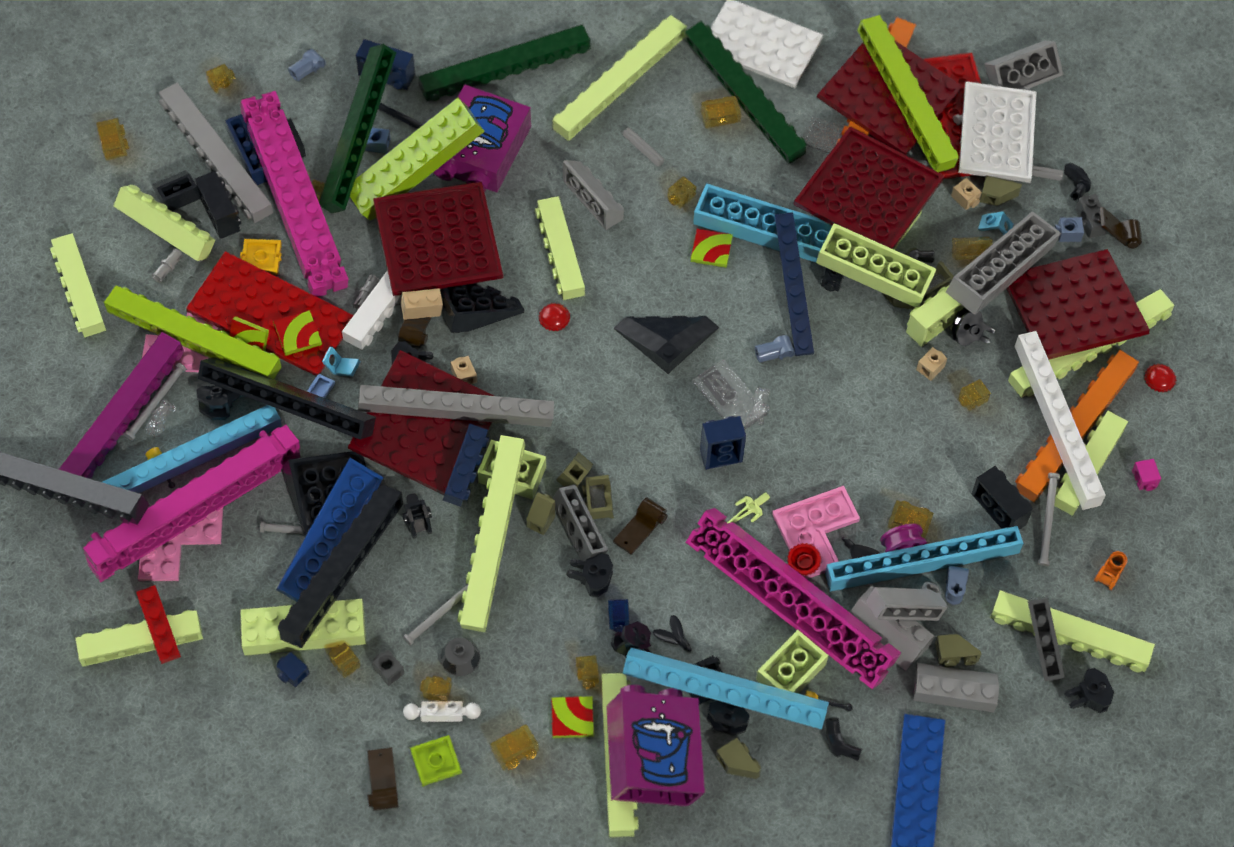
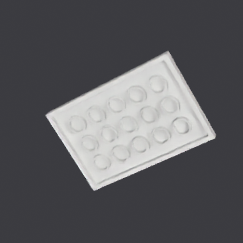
(766, 42)
(997, 132)

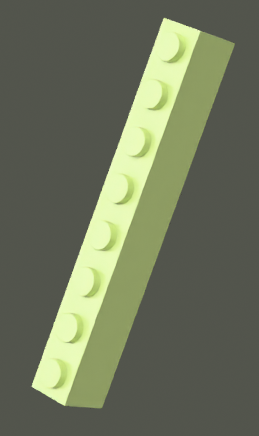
(1077, 633)
(620, 813)

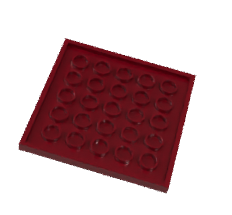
(865, 99)
(869, 189)
(437, 238)
(1077, 304)
(418, 445)

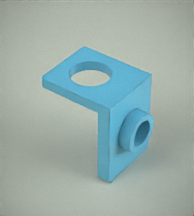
(995, 221)
(341, 366)

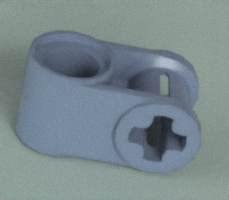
(956, 582)

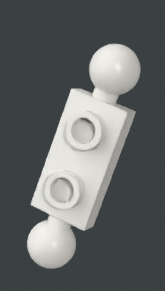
(441, 711)

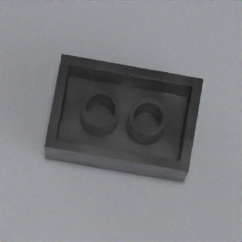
(218, 204)
(1001, 499)

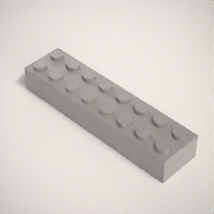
(1003, 263)

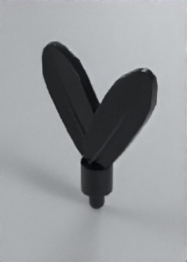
(858, 550)
(676, 636)

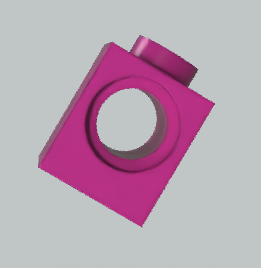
(1146, 474)

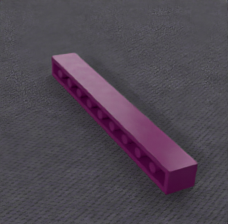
(123, 407)

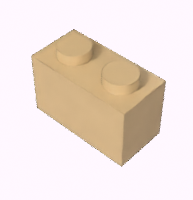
(421, 304)

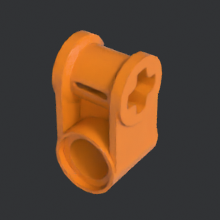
(1110, 573)

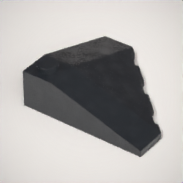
(474, 307)
(666, 339)
(311, 481)

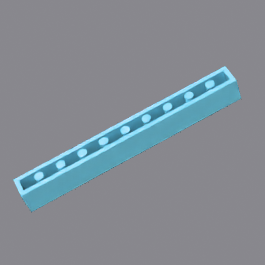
(197, 451)
(923, 558)
(725, 688)

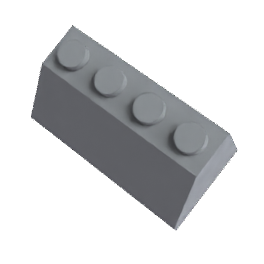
(1026, 66)
(592, 194)
(904, 635)
(956, 687)

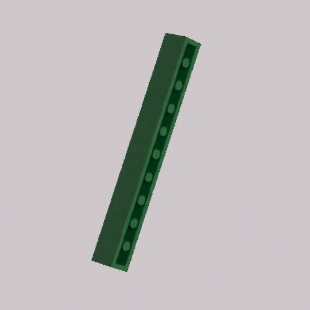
(504, 63)
(748, 95)
(357, 129)

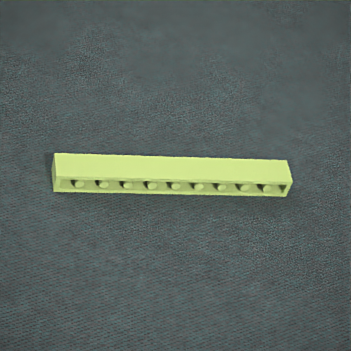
(619, 78)
(1153, 308)
(492, 534)

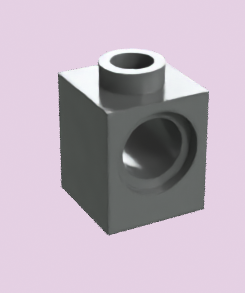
(388, 675)

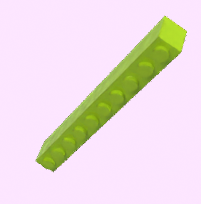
(907, 94)
(189, 332)

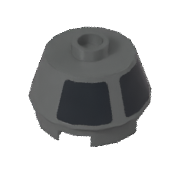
(460, 657)

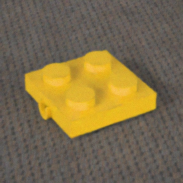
(263, 254)

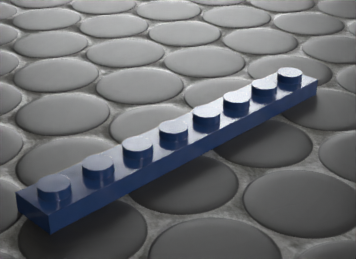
(794, 284)

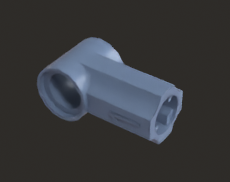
(310, 62)
(779, 348)

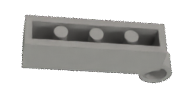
(907, 603)

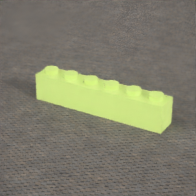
(164, 222)
(560, 247)
(78, 285)
(1099, 448)
(134, 639)

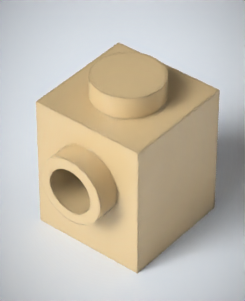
(966, 194)
(931, 363)
(464, 370)

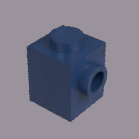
(292, 670)

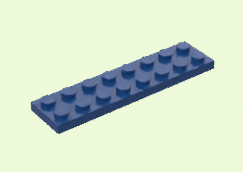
(335, 518)
(918, 782)

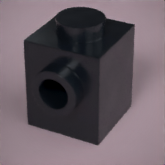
(832, 280)

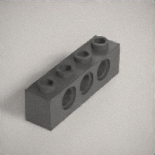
(578, 523)
(1046, 638)

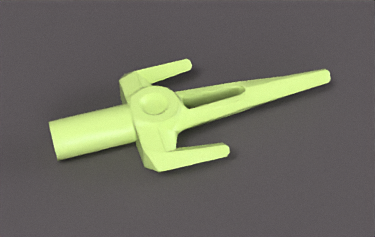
(752, 506)

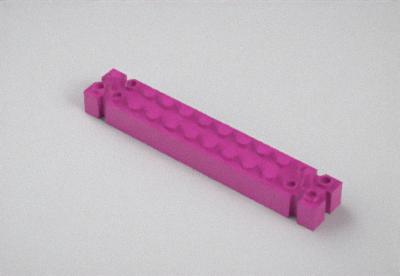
(294, 194)
(191, 503)
(793, 598)

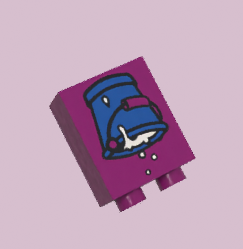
(494, 151)
(655, 747)

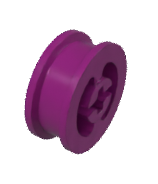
(903, 537)

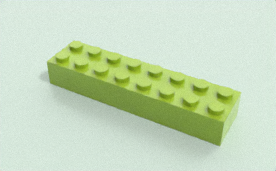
(416, 156)

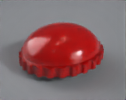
(554, 317)
(1160, 377)
(804, 559)

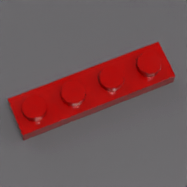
(158, 624)

